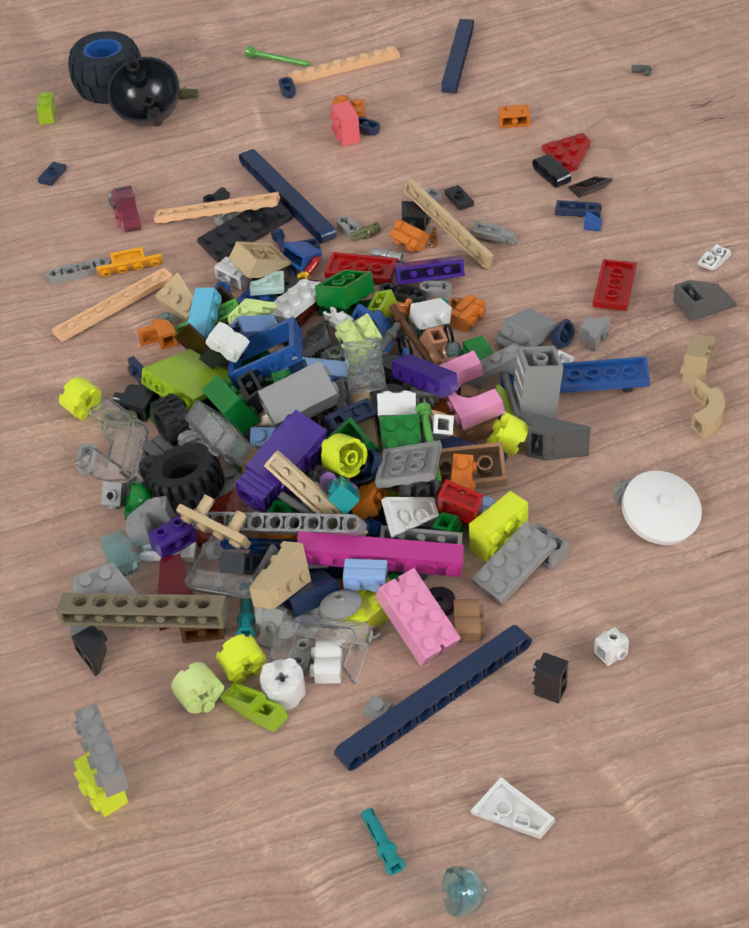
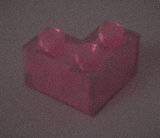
(126, 210)

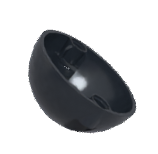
(144, 94)

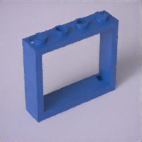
(265, 340)

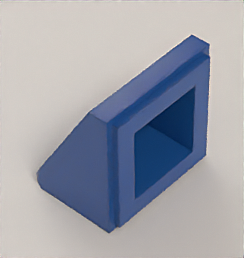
(592, 222)

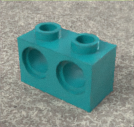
(343, 494)

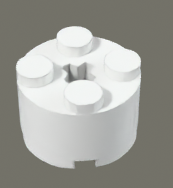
(283, 682)

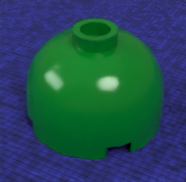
(137, 496)

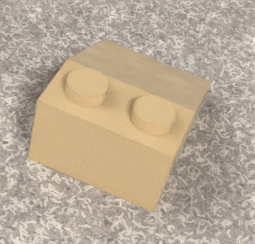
(257, 259)

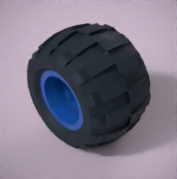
(95, 61)

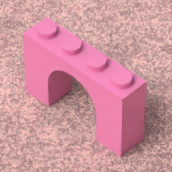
(472, 410)

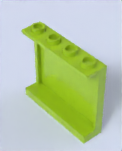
(182, 376)

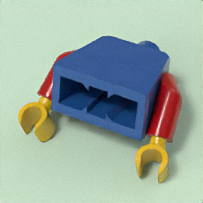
(303, 257)

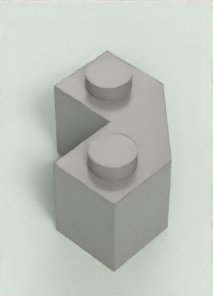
(146, 518)

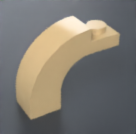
(711, 417)

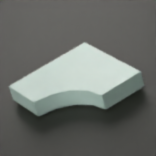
(269, 284)

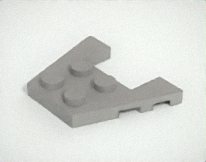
(100, 580)

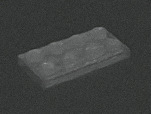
(364, 366)

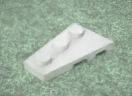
(408, 512)
(514, 810)

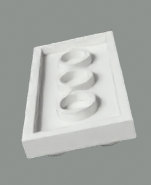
(295, 300)

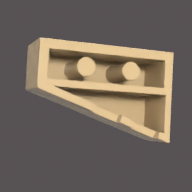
(697, 358)
(282, 578)

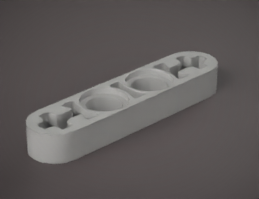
(61, 275)

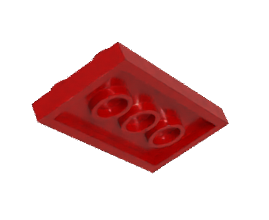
(381, 267)
(614, 285)

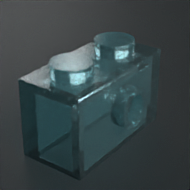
(118, 551)

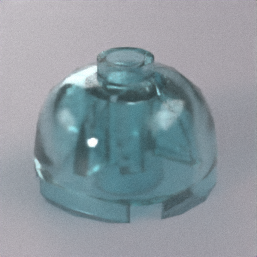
(464, 890)

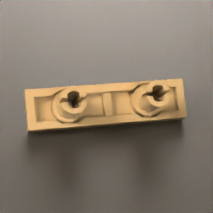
(219, 531)

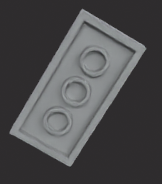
(514, 562)

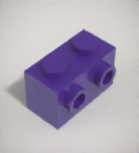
(172, 537)

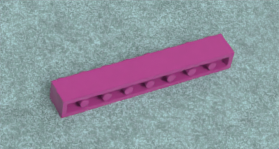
(401, 555)

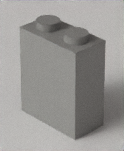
(528, 328)

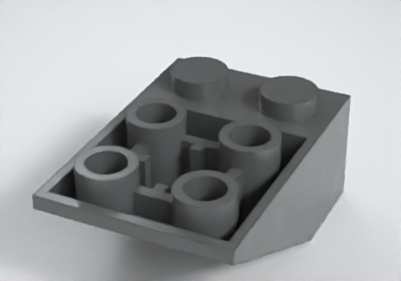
(701, 298)
(557, 439)

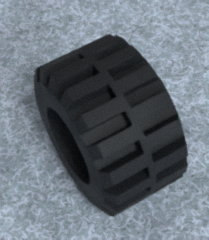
(169, 417)

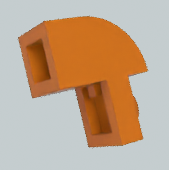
(160, 331)

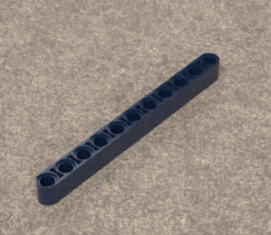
(290, 198)
(432, 698)

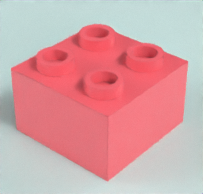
(345, 123)

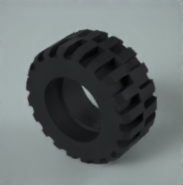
(186, 475)

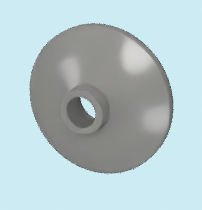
(340, 604)

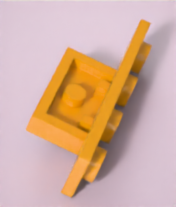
(128, 260)

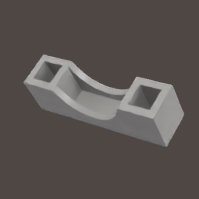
(498, 362)

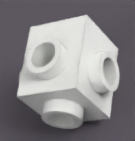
(611, 646)

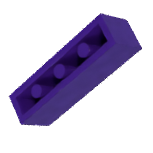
(429, 269)
(425, 375)

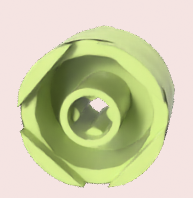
(197, 688)

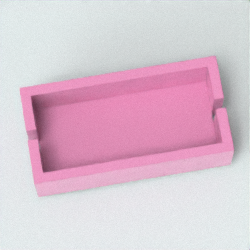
(417, 617)

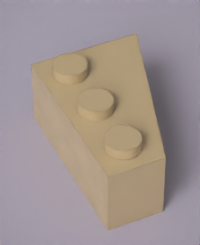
(176, 297)

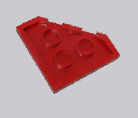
(568, 151)

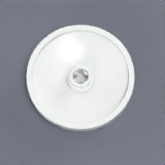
(661, 507)

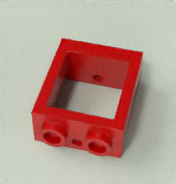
(465, 506)

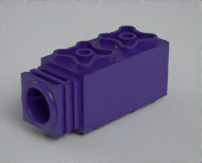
(298, 441)

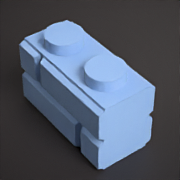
(364, 574)

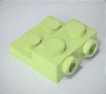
(252, 307)
(357, 330)

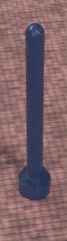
(278, 236)

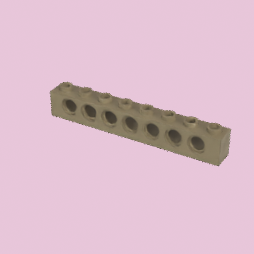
(143, 610)

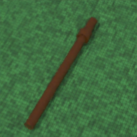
(400, 317)

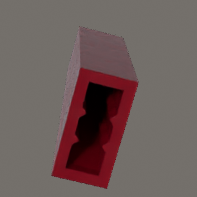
(172, 577)

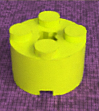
(79, 397)
(510, 432)
(343, 455)
(241, 658)

